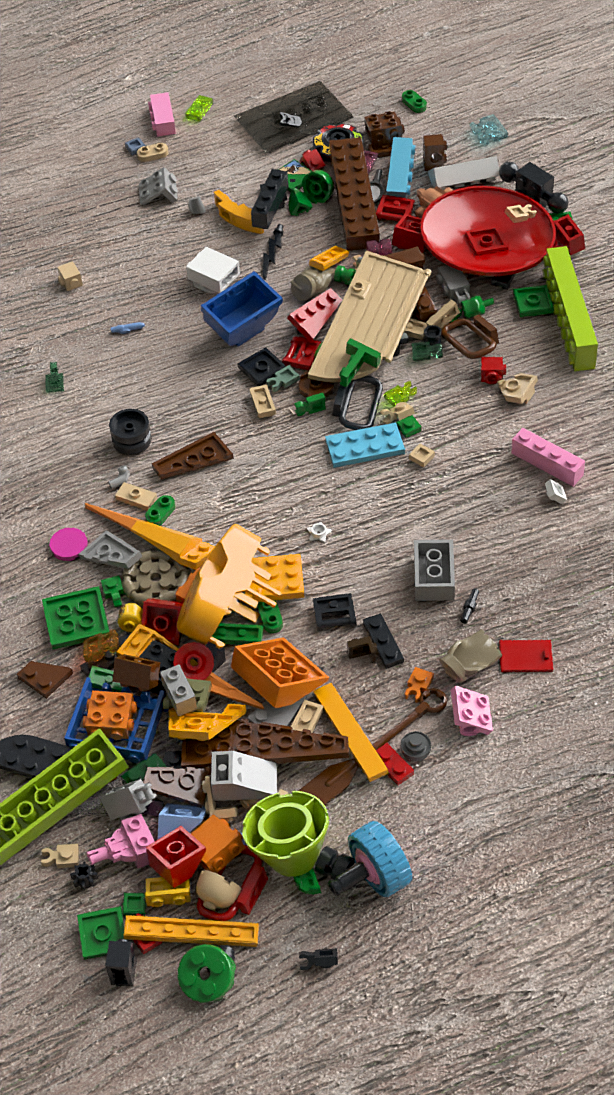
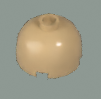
(216, 890)

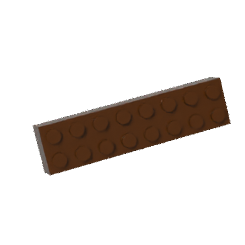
(353, 193)

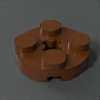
(307, 389)

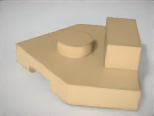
(518, 389)

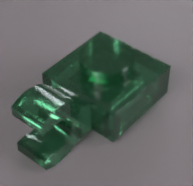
(423, 351)
(55, 380)

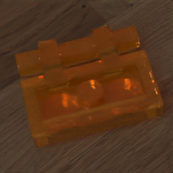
(96, 646)

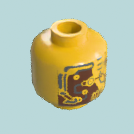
(129, 617)

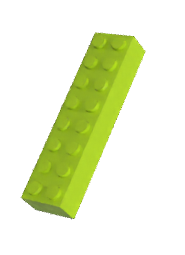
(570, 309)
(57, 792)

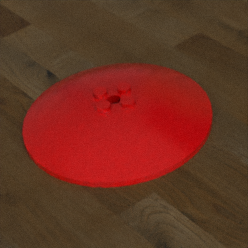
(465, 218)

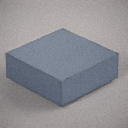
(133, 145)

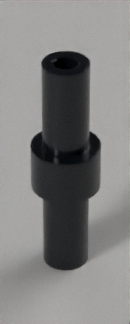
(469, 606)

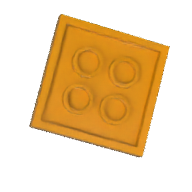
(285, 576)

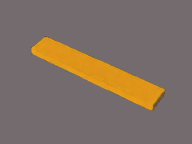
(347, 726)
(191, 931)

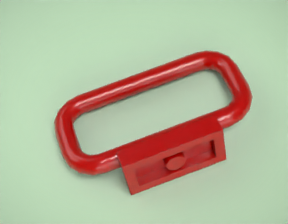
(248, 896)

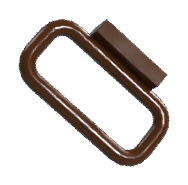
(480, 327)

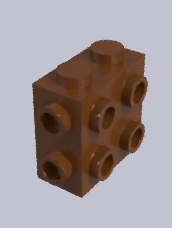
(383, 127)

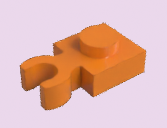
(418, 682)

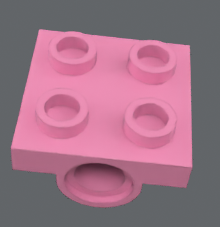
(471, 712)

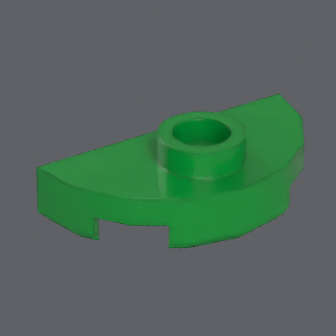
(308, 883)

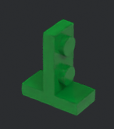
(359, 354)

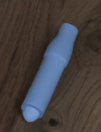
(123, 329)

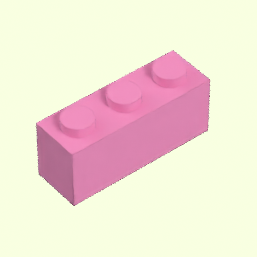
(161, 114)

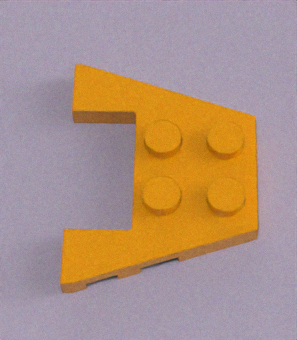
(203, 725)

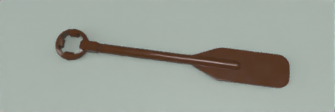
(340, 775)

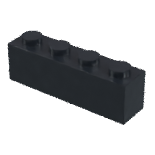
(269, 199)

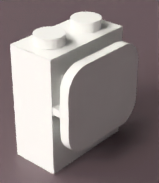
(212, 271)

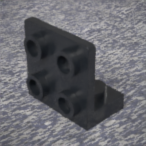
(161, 653)

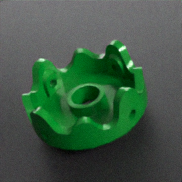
(221, 973)

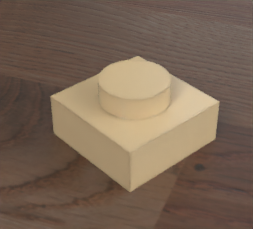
(422, 455)

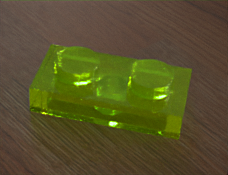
(199, 108)

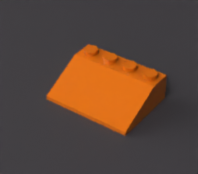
(277, 671)

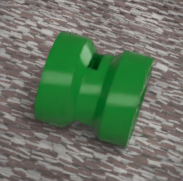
(344, 275)

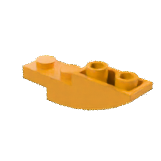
(236, 215)

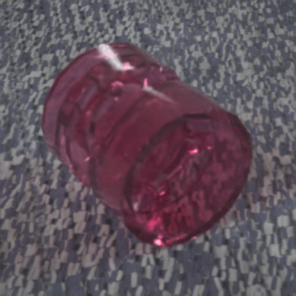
(382, 248)

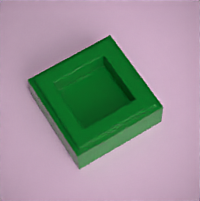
(133, 904)

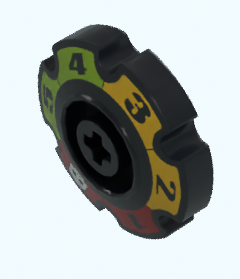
(333, 132)

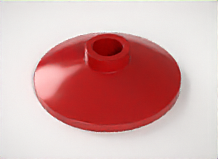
(201, 653)

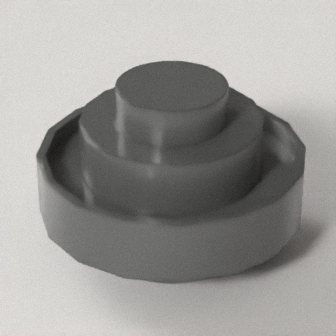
(415, 746)

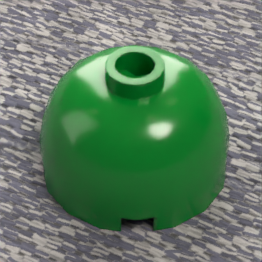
(318, 186)

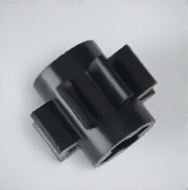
(84, 876)

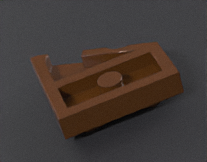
(44, 677)

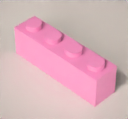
(548, 457)

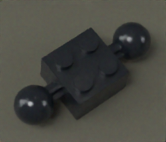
(535, 184)

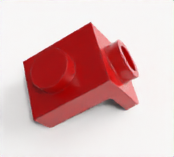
(312, 160)

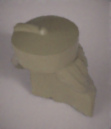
(311, 282)
(470, 656)

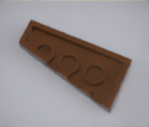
(197, 455)

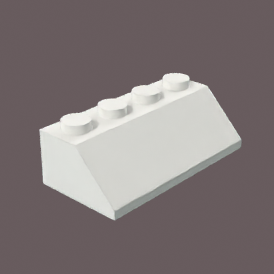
(464, 173)

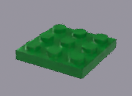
(75, 617)

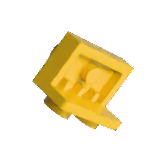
(161, 892)

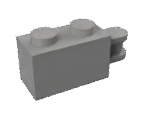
(453, 284)
(128, 799)

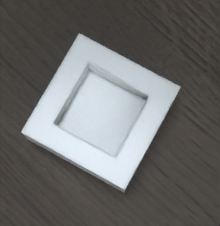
(555, 491)

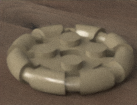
(150, 570)

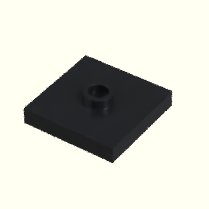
(261, 366)

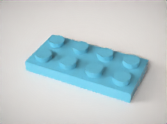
(364, 445)

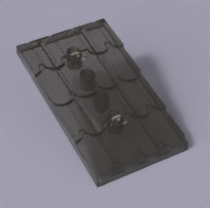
(313, 105)

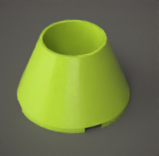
(287, 831)

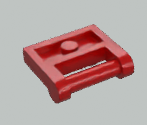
(394, 205)
(305, 355)

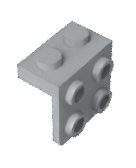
(156, 184)

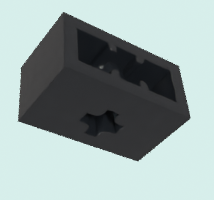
(121, 963)

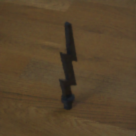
(278, 232)

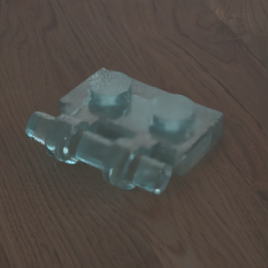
(493, 129)

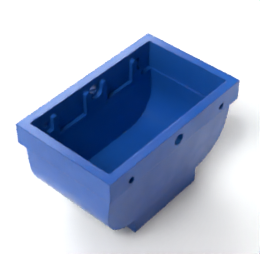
(242, 309)

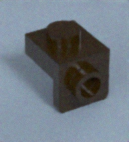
(362, 646)

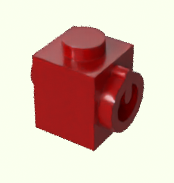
(492, 369)

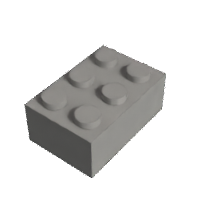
(434, 570)

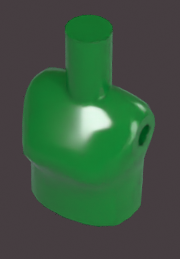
(475, 306)

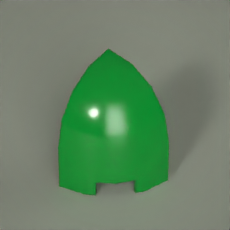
(298, 202)

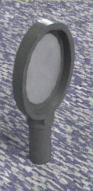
(376, 186)

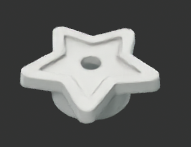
(318, 527)

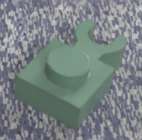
(284, 377)

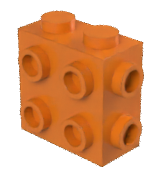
(110, 713)
(220, 842)

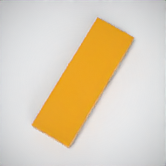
(329, 258)

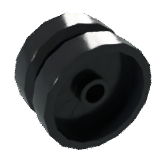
(130, 431)

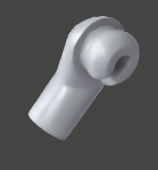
(122, 477)

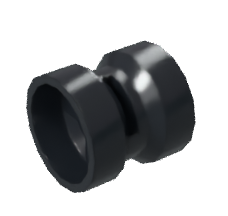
(432, 335)

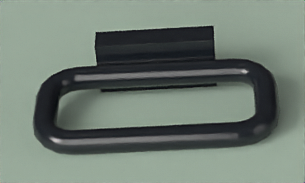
(343, 400)

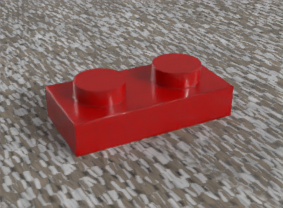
(397, 767)

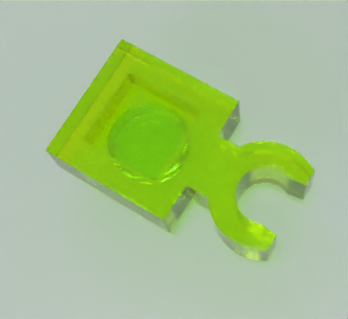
(398, 394)

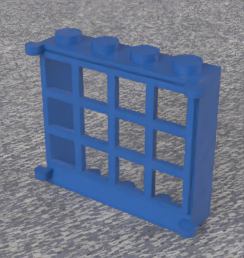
(144, 702)

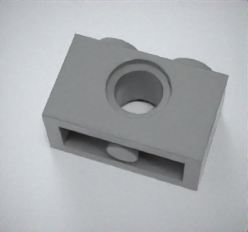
(178, 690)

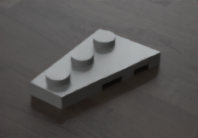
(111, 551)

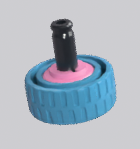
(377, 861)

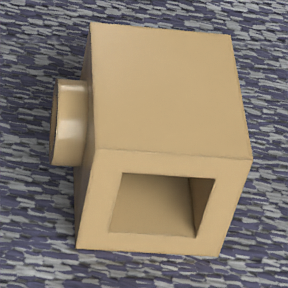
(69, 276)

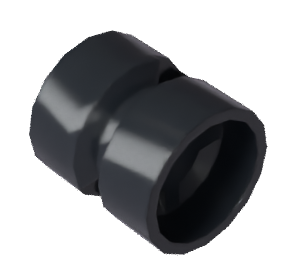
(332, 863)

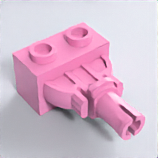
(126, 843)

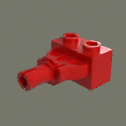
(568, 235)

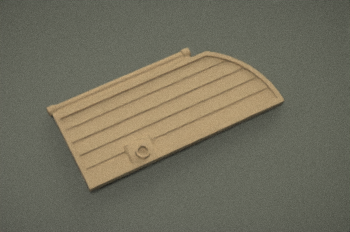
(370, 313)

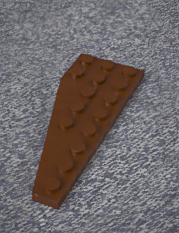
(267, 742)

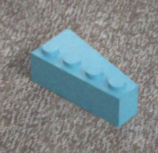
(400, 167)

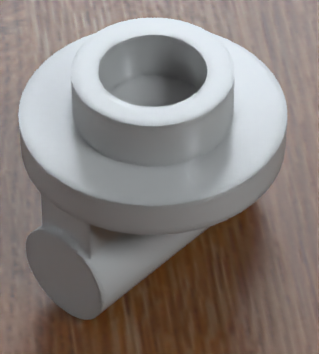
(196, 206)

